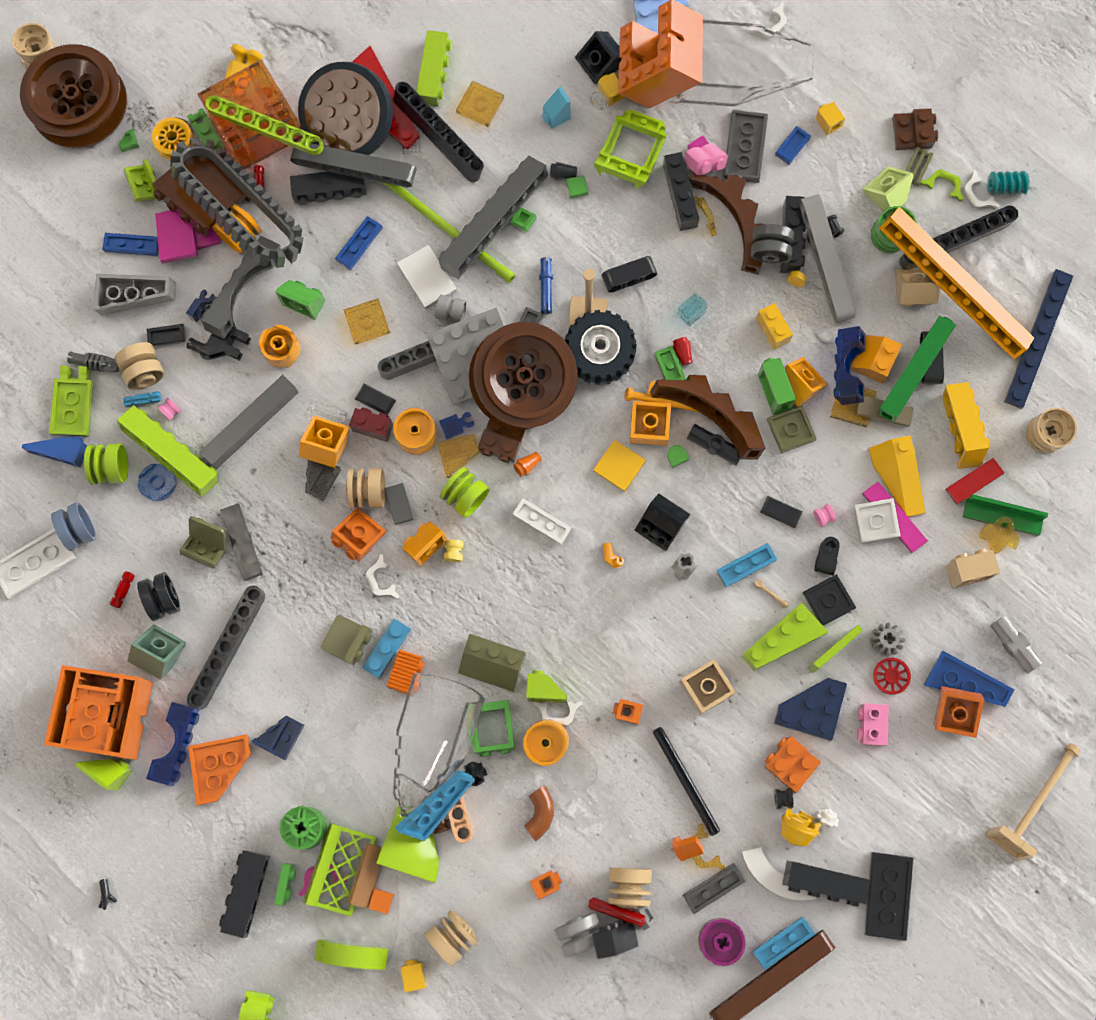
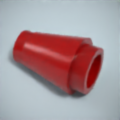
(683, 350)

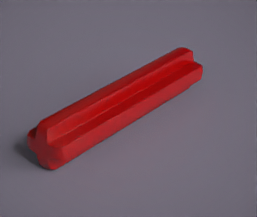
(617, 912)

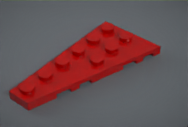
(402, 127)

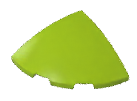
(409, 853)

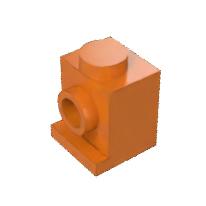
(635, 709)
(540, 890)

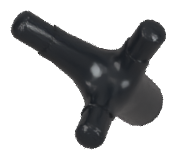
(105, 894)

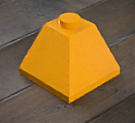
(804, 380)

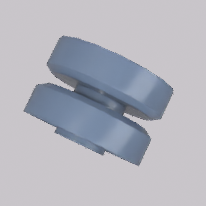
(73, 526)

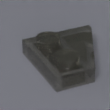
(320, 479)

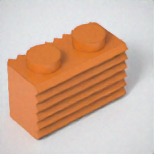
(403, 670)

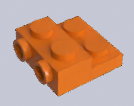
(357, 535)
(791, 763)

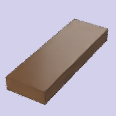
(365, 877)

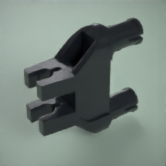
(219, 347)

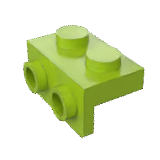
(140, 181)

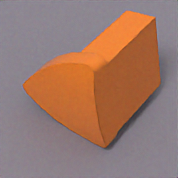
(687, 847)

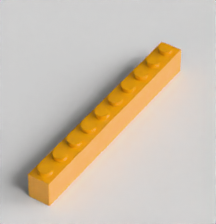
(956, 283)

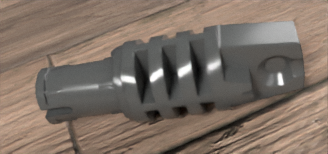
(94, 361)

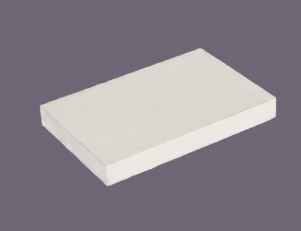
(426, 276)

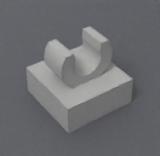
(650, 917)

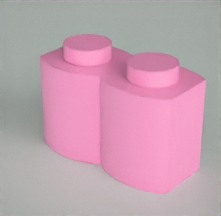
(705, 159)

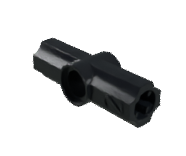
(704, 438)

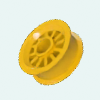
(165, 131)

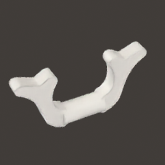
(782, 23)
(973, 199)
(372, 581)
(564, 721)

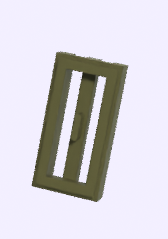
(923, 153)

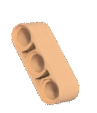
(463, 822)

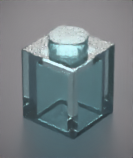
(692, 309)

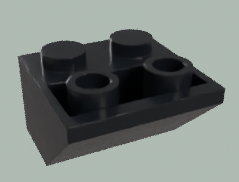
(662, 522)

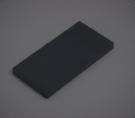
(889, 896)

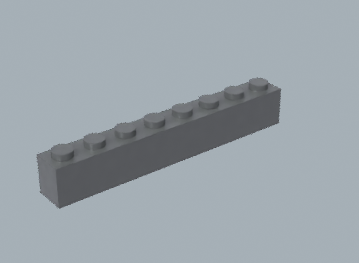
(493, 217)

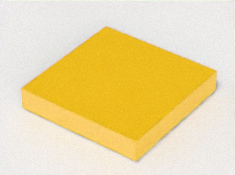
(619, 465)

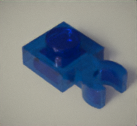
(453, 426)

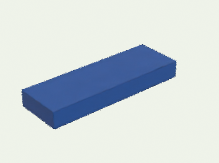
(358, 243)
(130, 244)

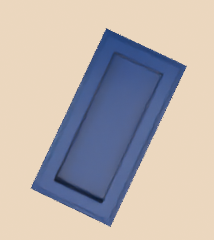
(792, 145)

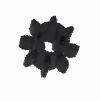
(477, 771)

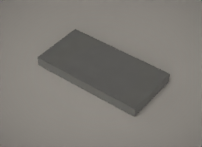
(746, 145)

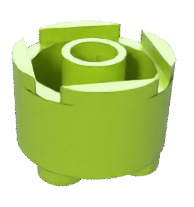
(256, 1006)

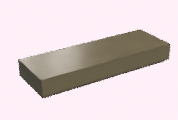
(871, 406)

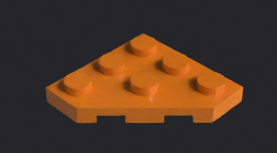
(216, 766)

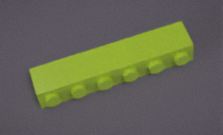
(167, 450)

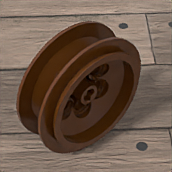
(53, 76)
(548, 354)

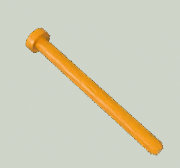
(630, 394)

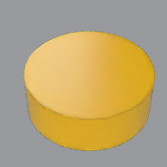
(797, 278)

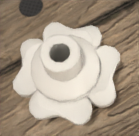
(827, 818)

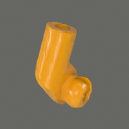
(610, 558)

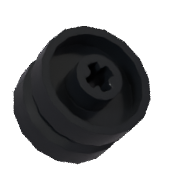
(158, 596)

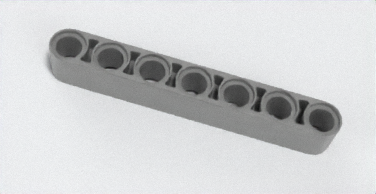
(827, 258)

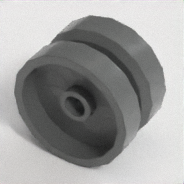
(772, 244)

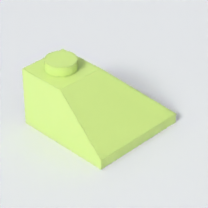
(889, 188)

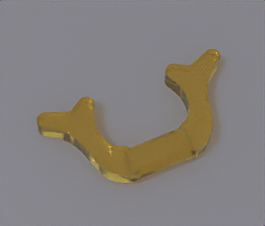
(701, 203)
(698, 860)

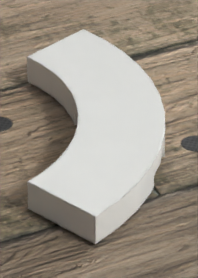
(768, 876)

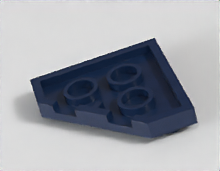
(814, 709)

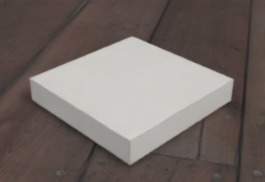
(877, 520)

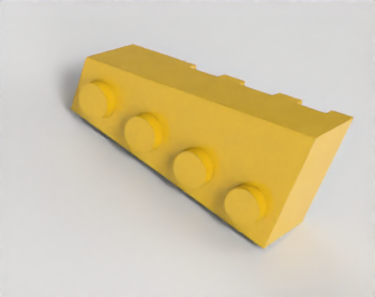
(965, 425)

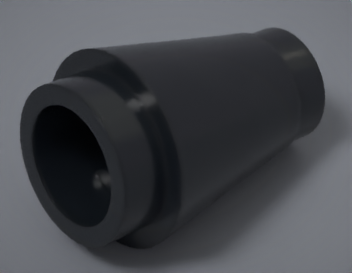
(562, 171)

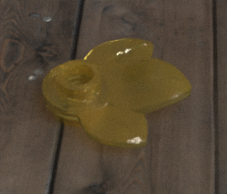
(1000, 538)

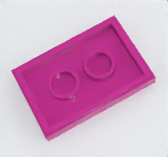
(175, 237)

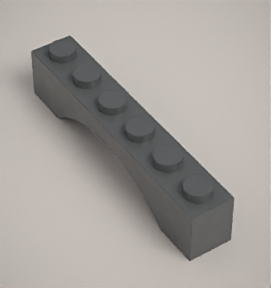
(219, 317)

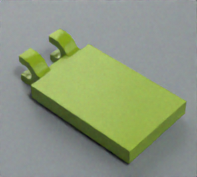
(71, 403)

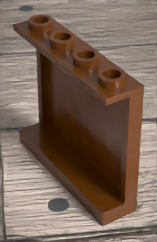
(212, 178)

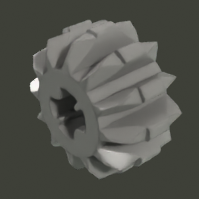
(883, 644)

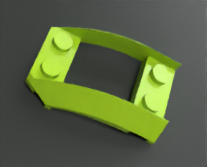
(622, 168)

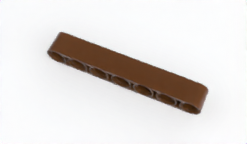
(774, 978)

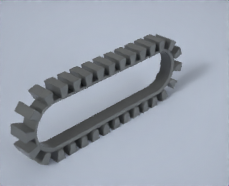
(223, 216)

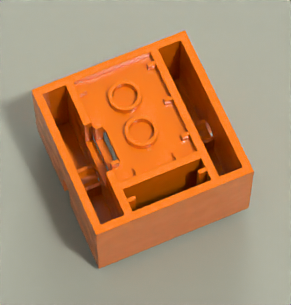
(662, 63)
(89, 702)

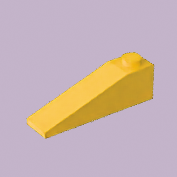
(898, 468)

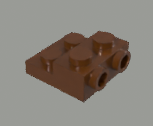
(915, 129)
(501, 441)

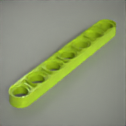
(258, 118)

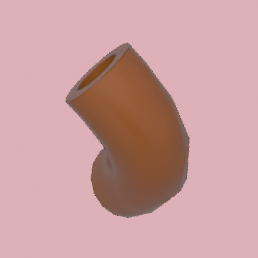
(543, 813)

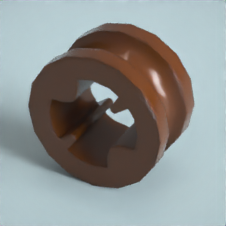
(442, 827)

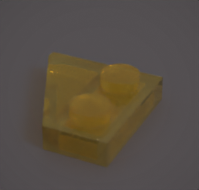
(457, 452)

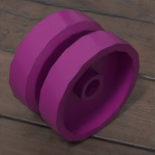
(731, 949)

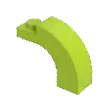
(351, 955)

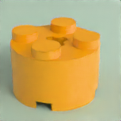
(288, 345)

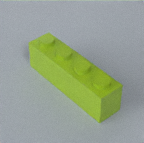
(433, 66)

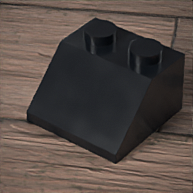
(599, 56)

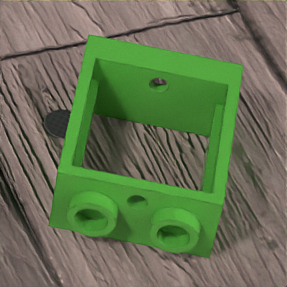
(776, 385)
(502, 748)

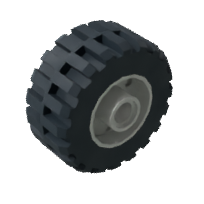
(603, 330)

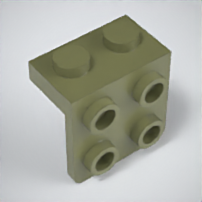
(204, 542)
(346, 639)

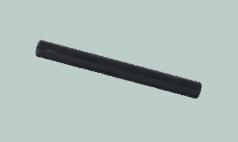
(686, 781)

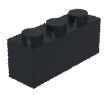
(614, 939)

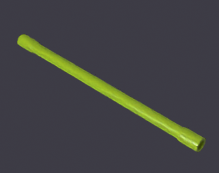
(500, 269)

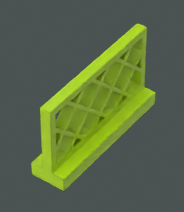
(323, 863)

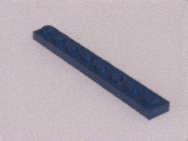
(1041, 331)

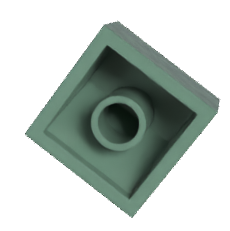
(156, 651)

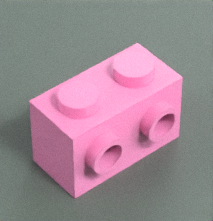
(873, 724)

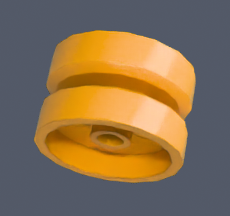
(410, 421)
(534, 740)

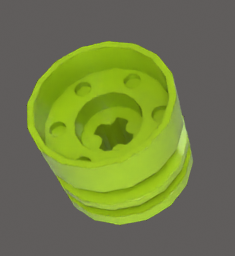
(106, 463)
(464, 492)

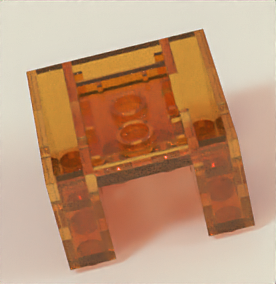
(259, 92)

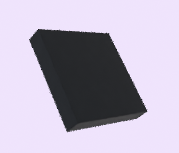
(829, 600)

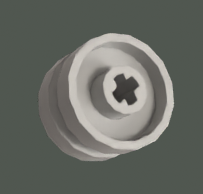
(579, 931)

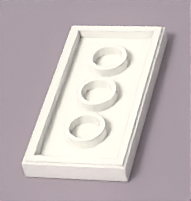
(33, 563)

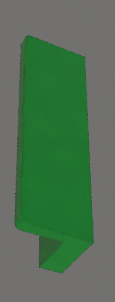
(989, 510)

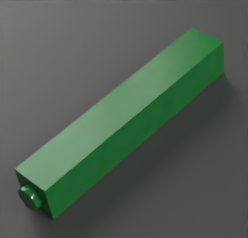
(916, 368)

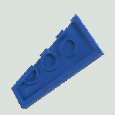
(956, 674)

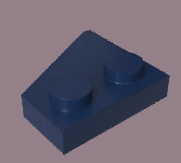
(280, 737)

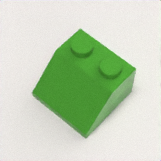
(300, 298)

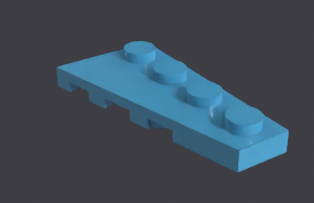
(431, 812)

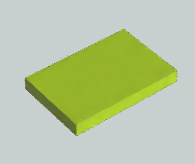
(832, 651)

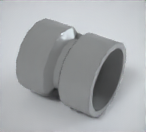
(450, 308)

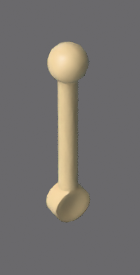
(758, 583)

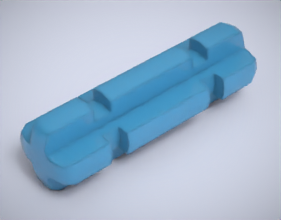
(141, 399)

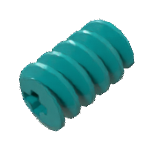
(1008, 181)

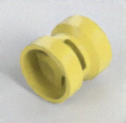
(453, 550)

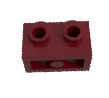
(371, 424)

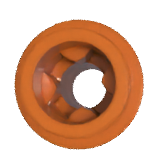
(526, 464)

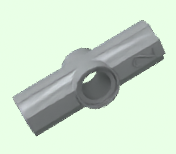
(684, 566)
(1016, 644)

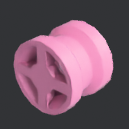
(169, 408)
(824, 515)

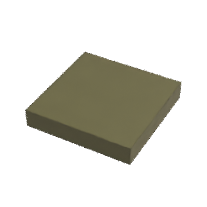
(791, 429)

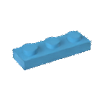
(746, 565)
(386, 648)
(783, 943)

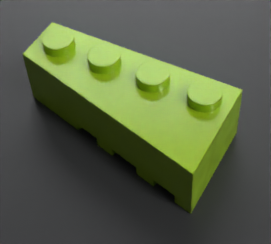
(788, 635)

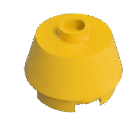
(799, 828)

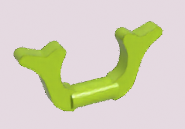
(948, 176)

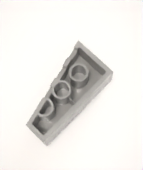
(128, 292)

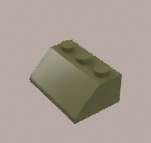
(491, 662)

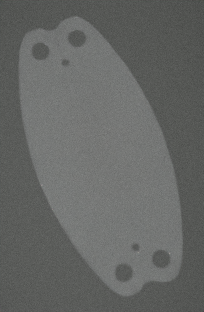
(359, 812)

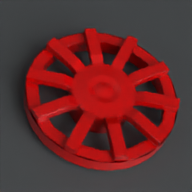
(891, 676)

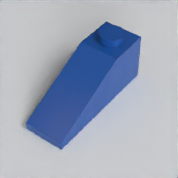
(60, 449)

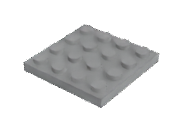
(454, 349)

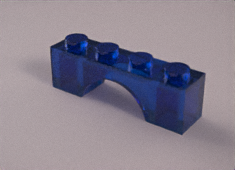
(849, 345)
(182, 720)

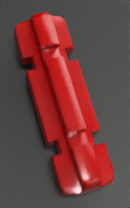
(258, 176)
(122, 589)

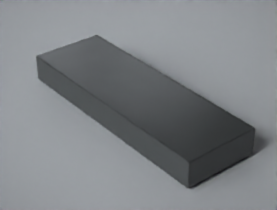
(713, 888)

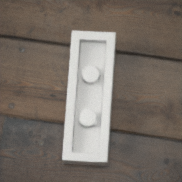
(542, 521)

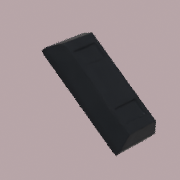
(166, 334)
(375, 399)
(781, 511)

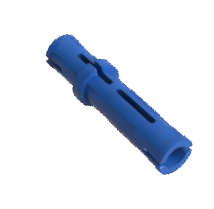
(546, 285)

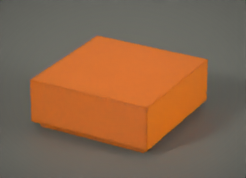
(381, 901)

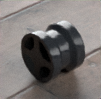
(783, 798)

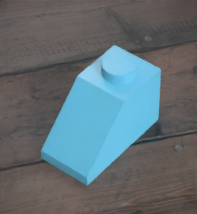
(557, 109)

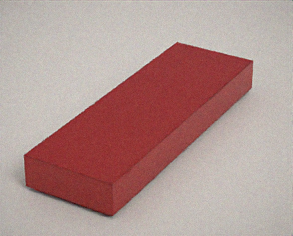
(975, 481)

